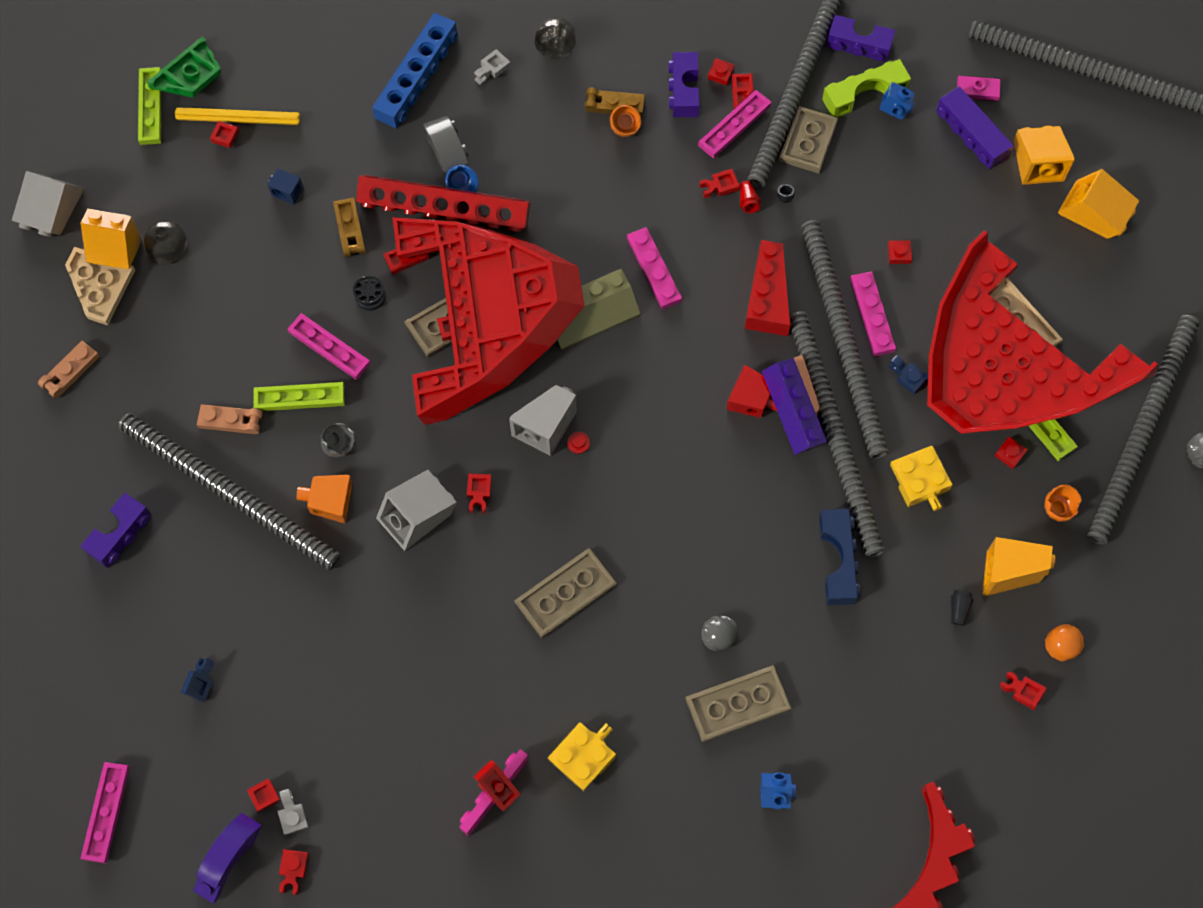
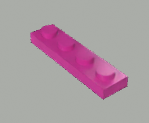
(734, 124)
(654, 268)
(872, 314)
(329, 346)
(105, 813)
(471, 819)

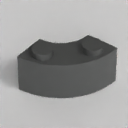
(445, 143)

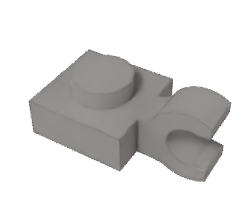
(493, 65)
(293, 816)

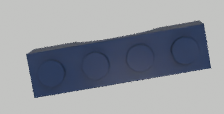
(836, 529)

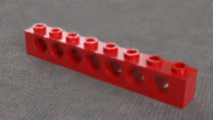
(369, 184)

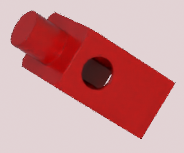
(750, 394)

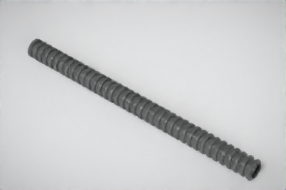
(1087, 66)
(793, 93)
(844, 339)
(1143, 430)
(836, 434)
(229, 491)

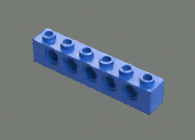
(405, 75)

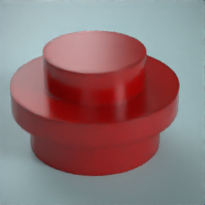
(578, 442)

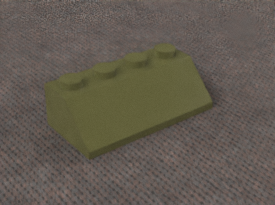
(607, 304)

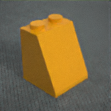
(1042, 155)
(1099, 204)
(109, 238)
(1015, 565)

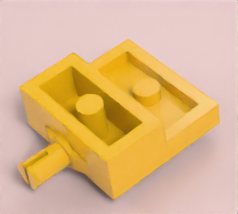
(921, 477)
(583, 755)

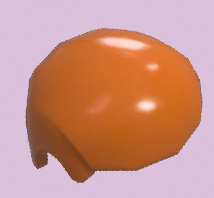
(625, 121)
(1062, 503)
(1064, 642)

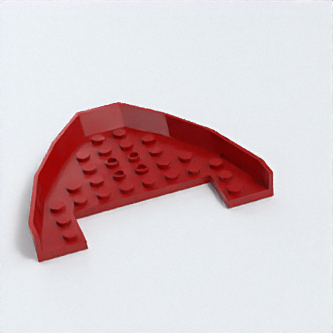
(502, 306)
(999, 372)

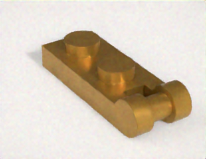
(612, 100)
(349, 226)

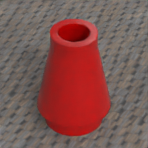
(749, 199)

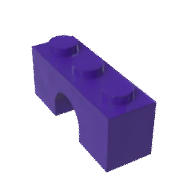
(874, 46)
(684, 99)
(107, 547)

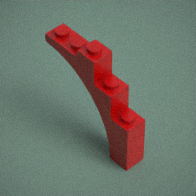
(945, 843)

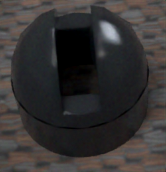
(785, 193)

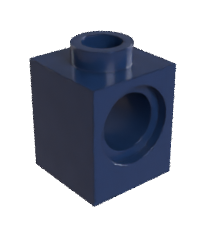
(285, 186)

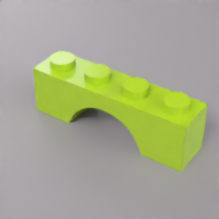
(840, 96)

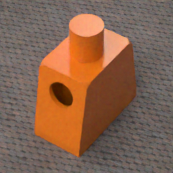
(328, 496)

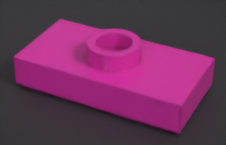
(980, 87)

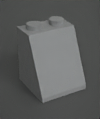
(45, 203)
(545, 419)
(415, 509)

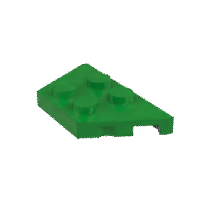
(188, 72)

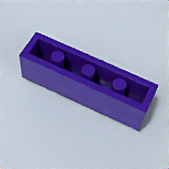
(974, 127)
(794, 406)

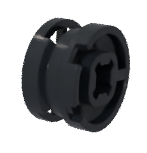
(369, 294)

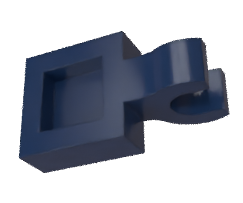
(910, 377)
(197, 682)

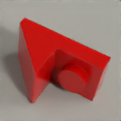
(496, 785)

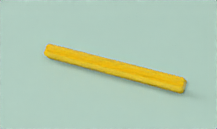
(237, 116)

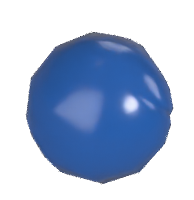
(462, 178)

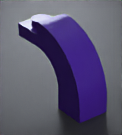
(223, 855)

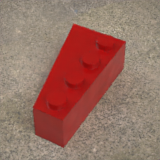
(768, 299)

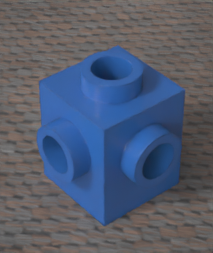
(897, 101)
(776, 790)

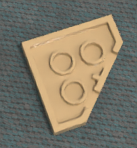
(97, 285)

